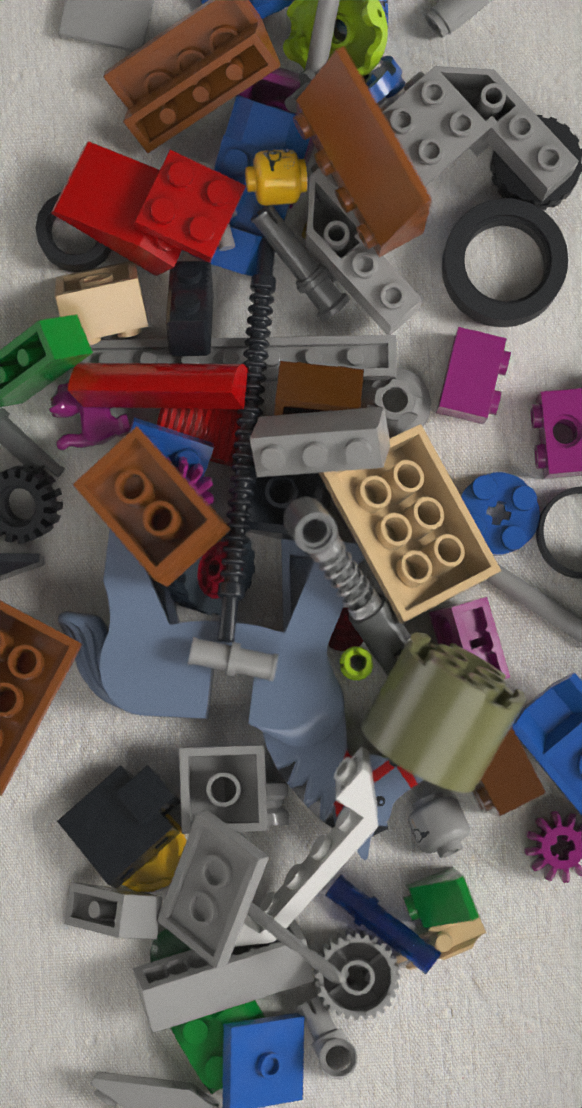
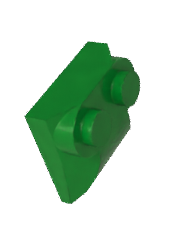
(203, 1041)

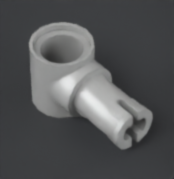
(327, 1037)

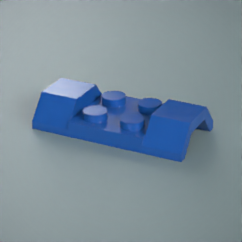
(250, 130)
(553, 734)

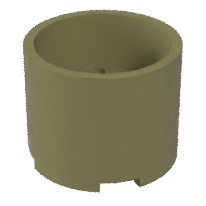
(442, 713)

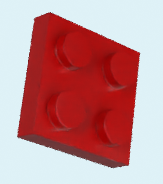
(189, 206)

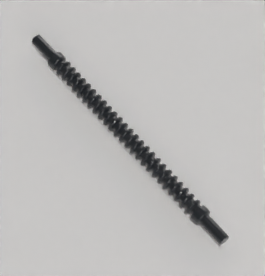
(231, 589)

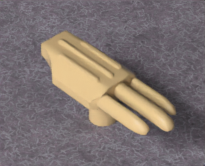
(451, 939)

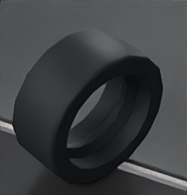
(63, 260)

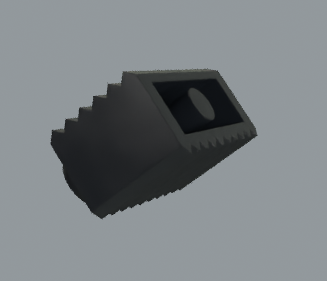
(190, 309)

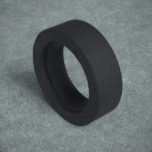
(513, 214)

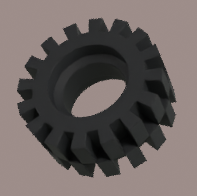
(45, 501)

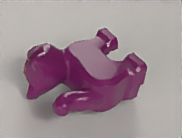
(96, 422)

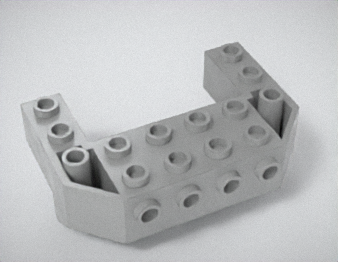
(435, 125)

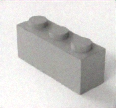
(320, 442)

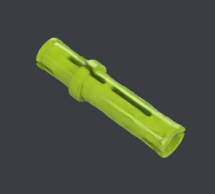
(365, 659)

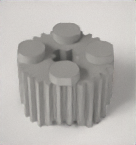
(380, 976)

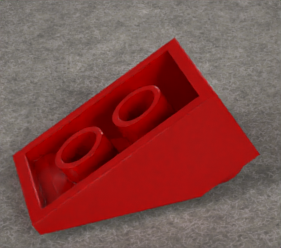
(105, 201)

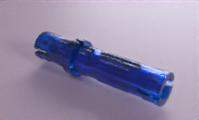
(383, 924)

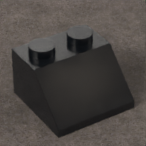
(275, 494)

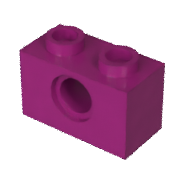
(553, 409)

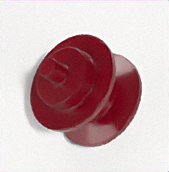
(344, 634)

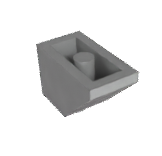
(113, 911)

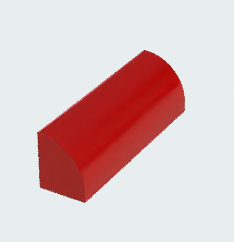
(159, 385)

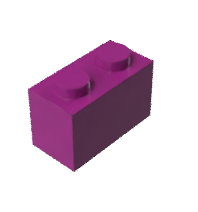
(472, 376)

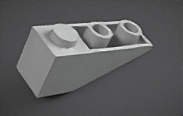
(149, 1092)

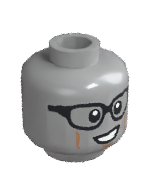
(438, 824)

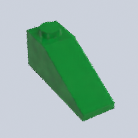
(441, 899)

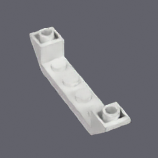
(328, 853)

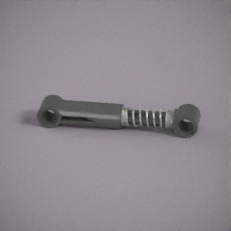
(367, 610)

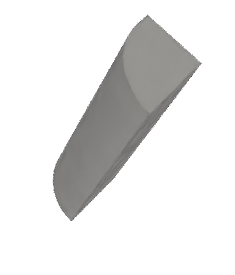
(191, 988)

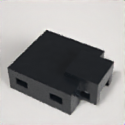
(122, 823)

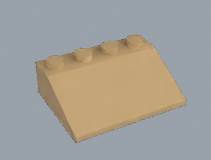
(412, 526)

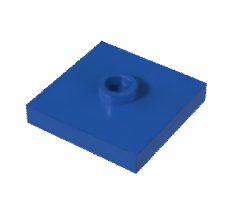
(263, 1061)

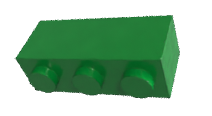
(40, 357)

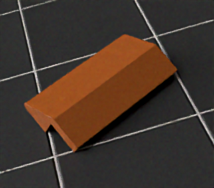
(192, 69)

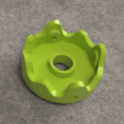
(365, 32)

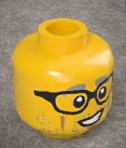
(276, 177)

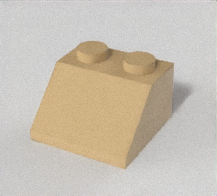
(104, 299)

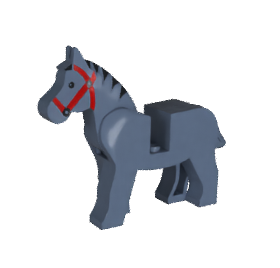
(301, 713)

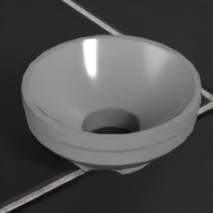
(417, 396)

